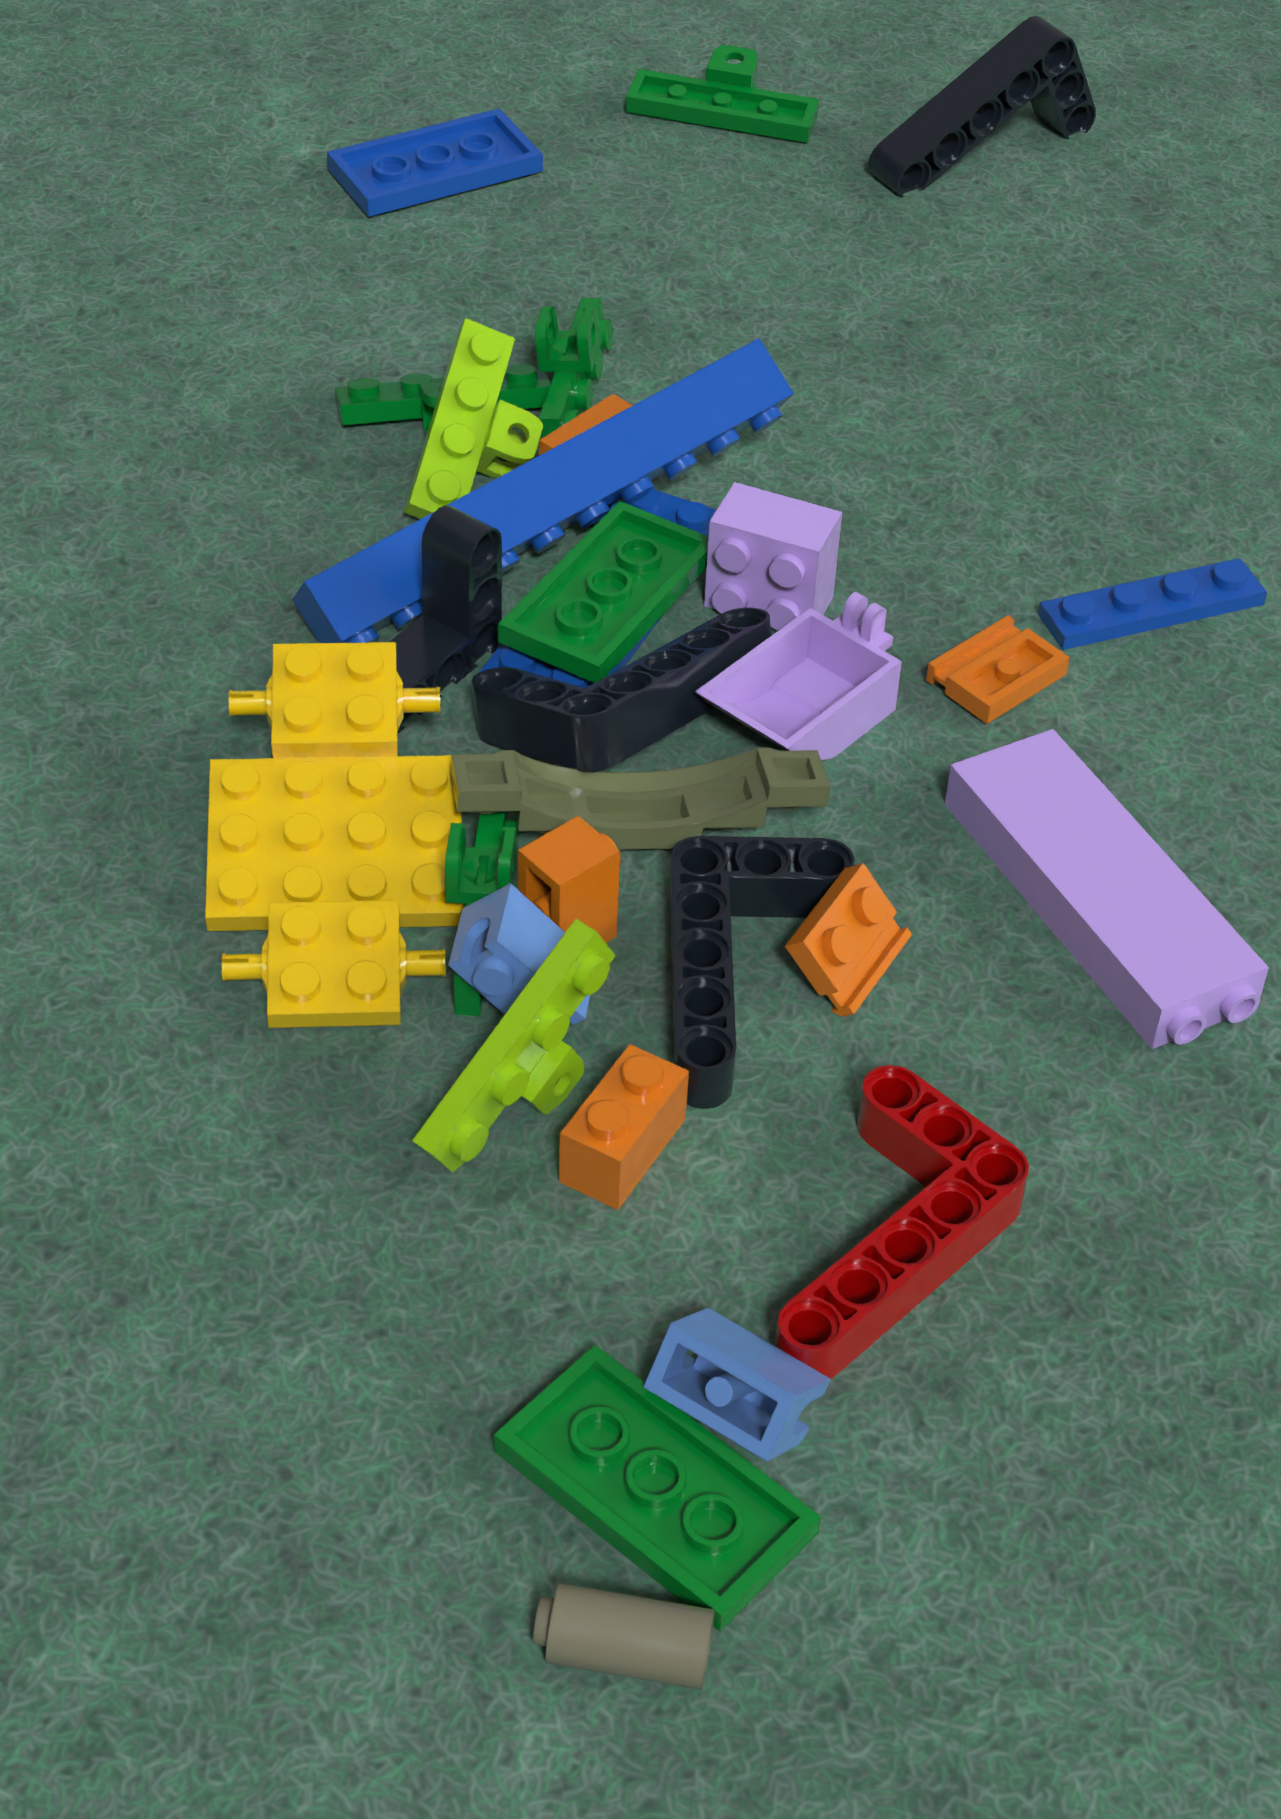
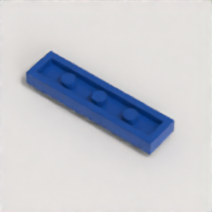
(1151, 603)

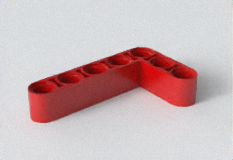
(969, 1198)

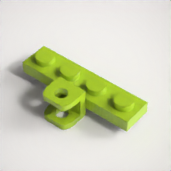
(468, 426)
(522, 1052)

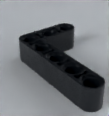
(1027, 65)
(458, 602)
(621, 712)
(708, 886)

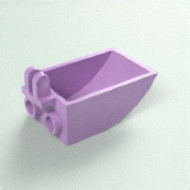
(814, 680)

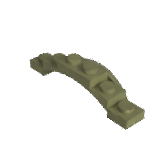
(641, 807)

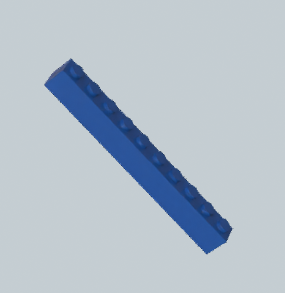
(557, 490)

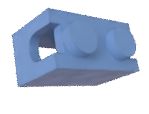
(503, 946)
(735, 1383)

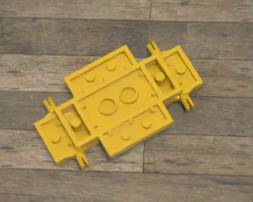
(331, 839)

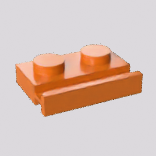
(997, 669)
(848, 940)

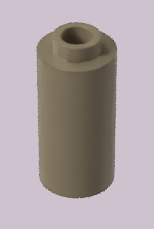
(625, 1635)

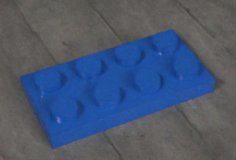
(434, 162)

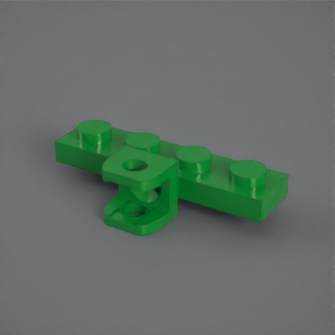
(724, 99)
(574, 358)
(416, 396)
(475, 874)

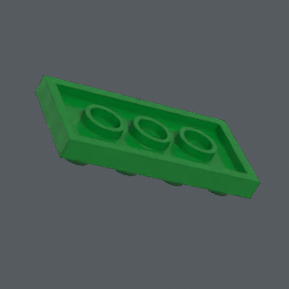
(606, 592)
(657, 1486)

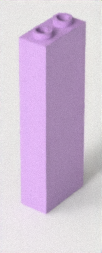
(1106, 889)

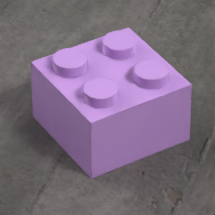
(771, 554)

